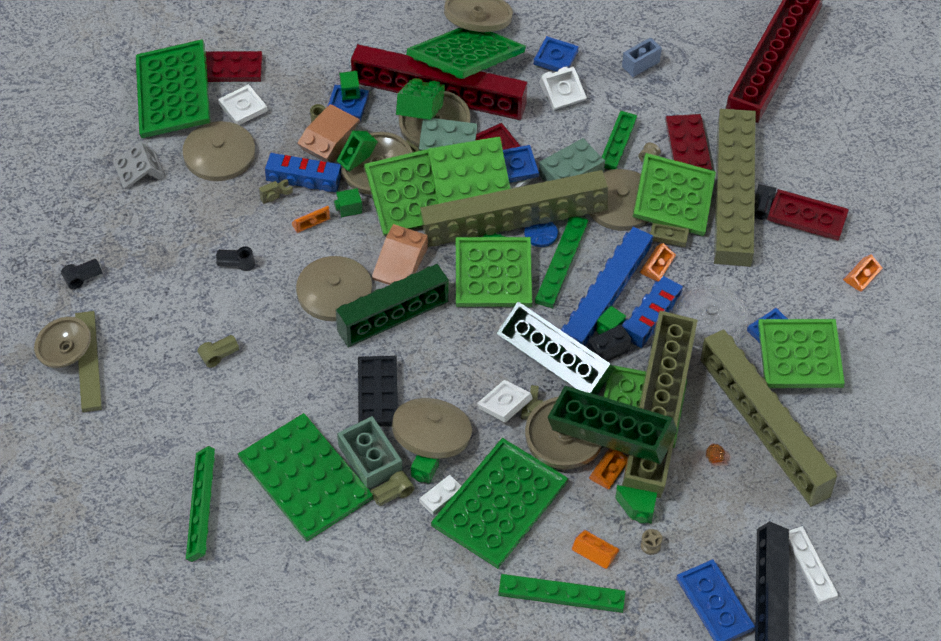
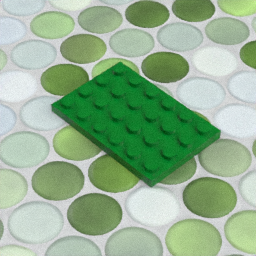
(465, 51)
(172, 89)
(305, 477)
(499, 502)

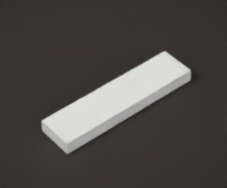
(811, 566)

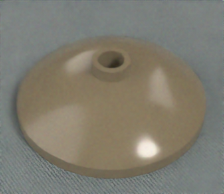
(62, 342)

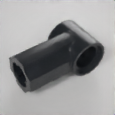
(764, 198)
(239, 258)
(76, 275)

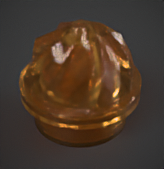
(715, 453)

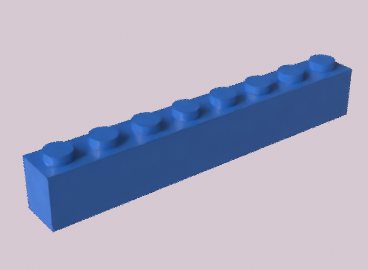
(608, 285)

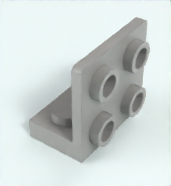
(137, 163)

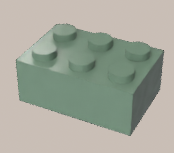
(445, 132)
(571, 161)
(369, 452)

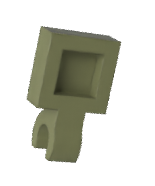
(273, 190)
(529, 407)

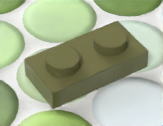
(669, 234)

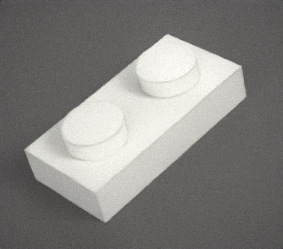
(439, 495)

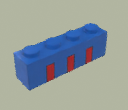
(303, 172)
(643, 320)

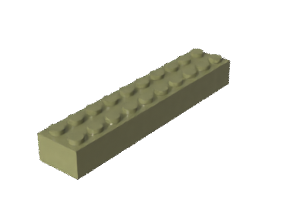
(735, 188)
(515, 208)
(662, 392)
(768, 418)

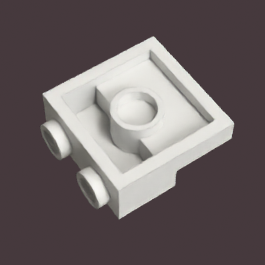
(562, 88)

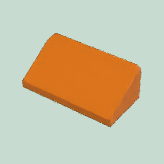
(311, 219)
(658, 262)
(863, 273)
(608, 468)
(595, 549)

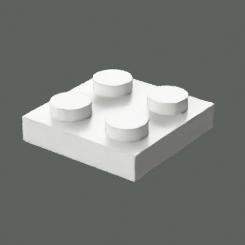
(242, 105)
(504, 401)

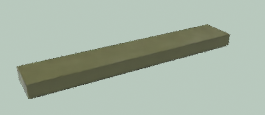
(89, 368)

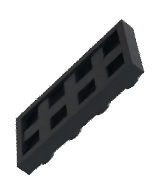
(377, 388)

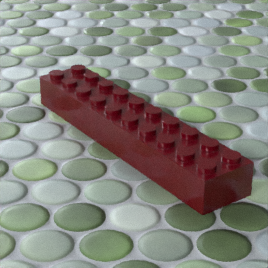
(773, 56)
(479, 91)

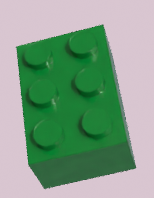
(420, 99)

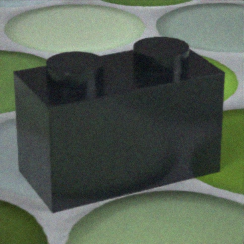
(610, 343)

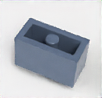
(641, 57)

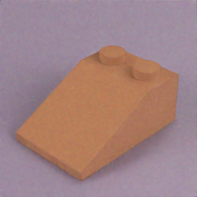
(328, 134)
(400, 254)

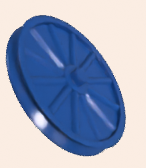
(542, 234)

